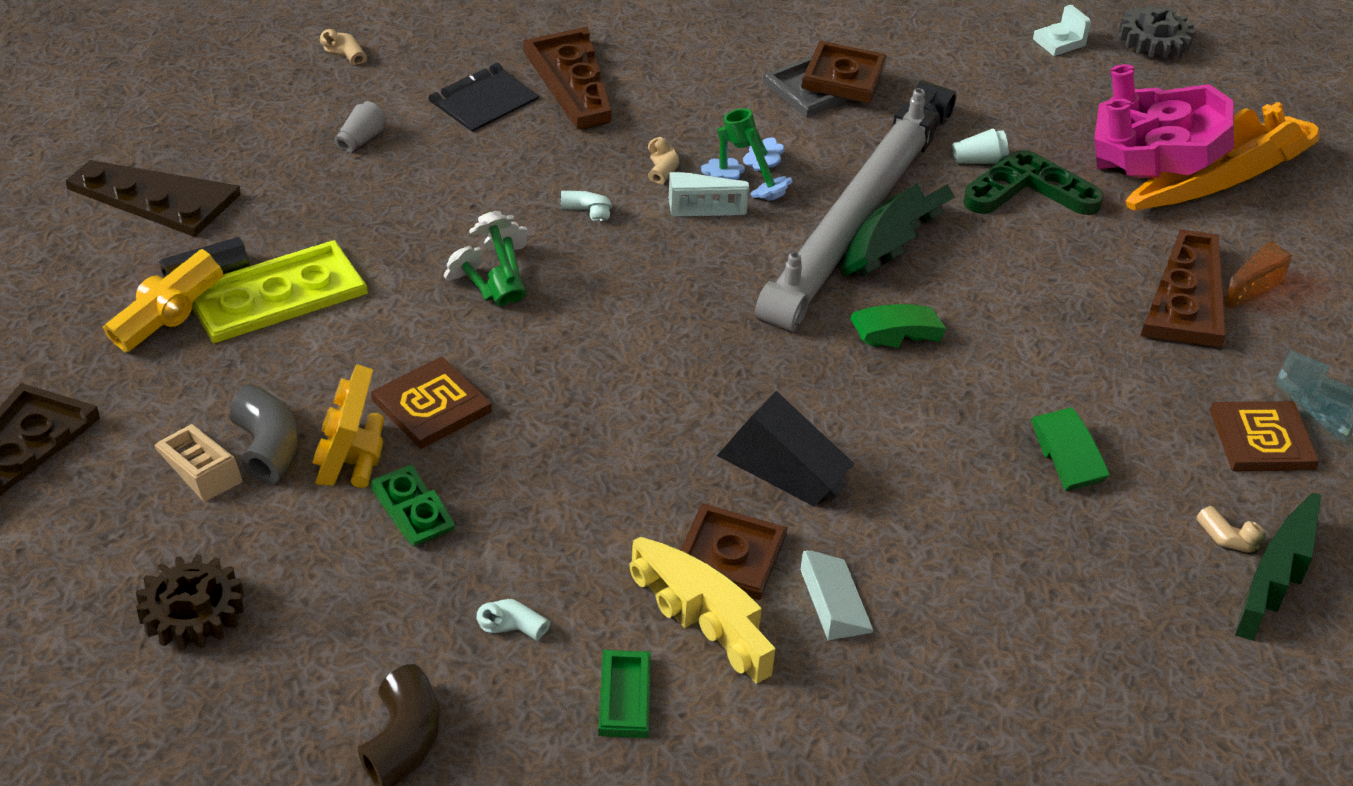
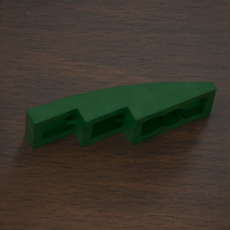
(1283, 561)

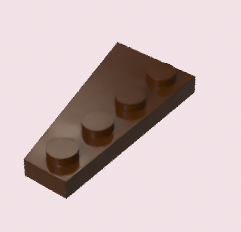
(571, 74)
(1190, 293)

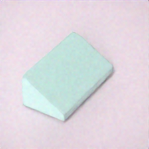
(834, 596)

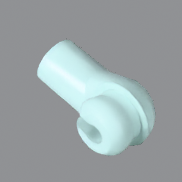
(584, 200)
(510, 616)

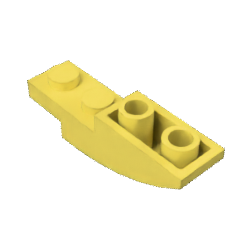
(702, 594)

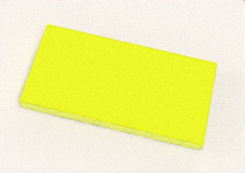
(278, 291)

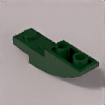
(891, 227)

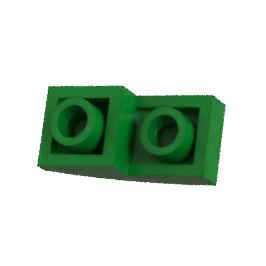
(893, 322)
(1071, 448)
(411, 506)

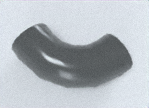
(273, 431)

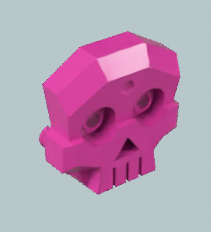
(1162, 129)

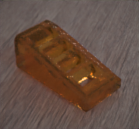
(1258, 275)

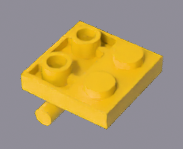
(345, 439)

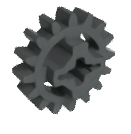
(1156, 31)

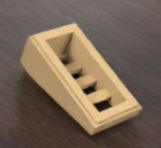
(209, 472)

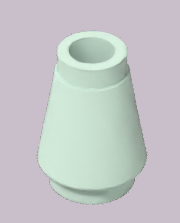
(983, 148)

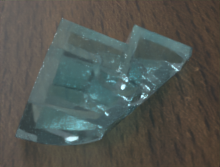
(1319, 396)

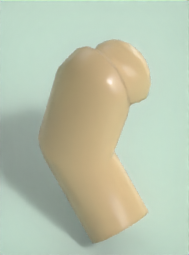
(344, 45)
(664, 159)
(1230, 537)

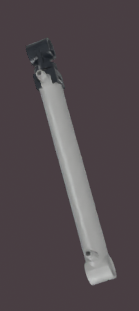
(805, 272)

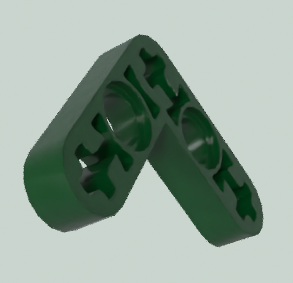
(1031, 170)

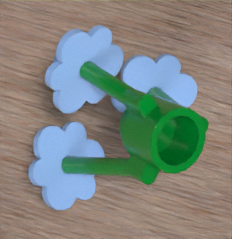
(762, 155)

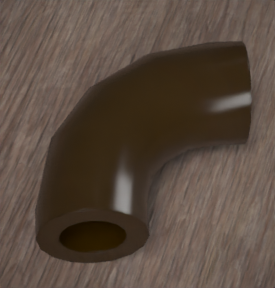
(410, 728)

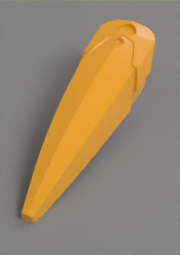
(1254, 152)

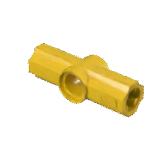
(163, 301)

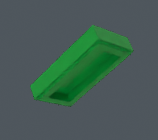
(625, 694)

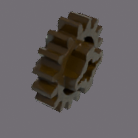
(186, 601)

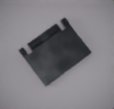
(483, 97)

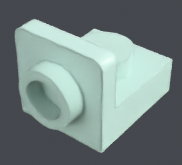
(1066, 35)

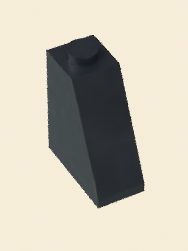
(788, 453)

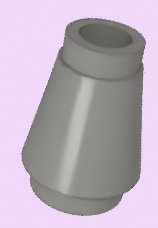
(362, 125)

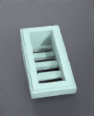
(695, 184)

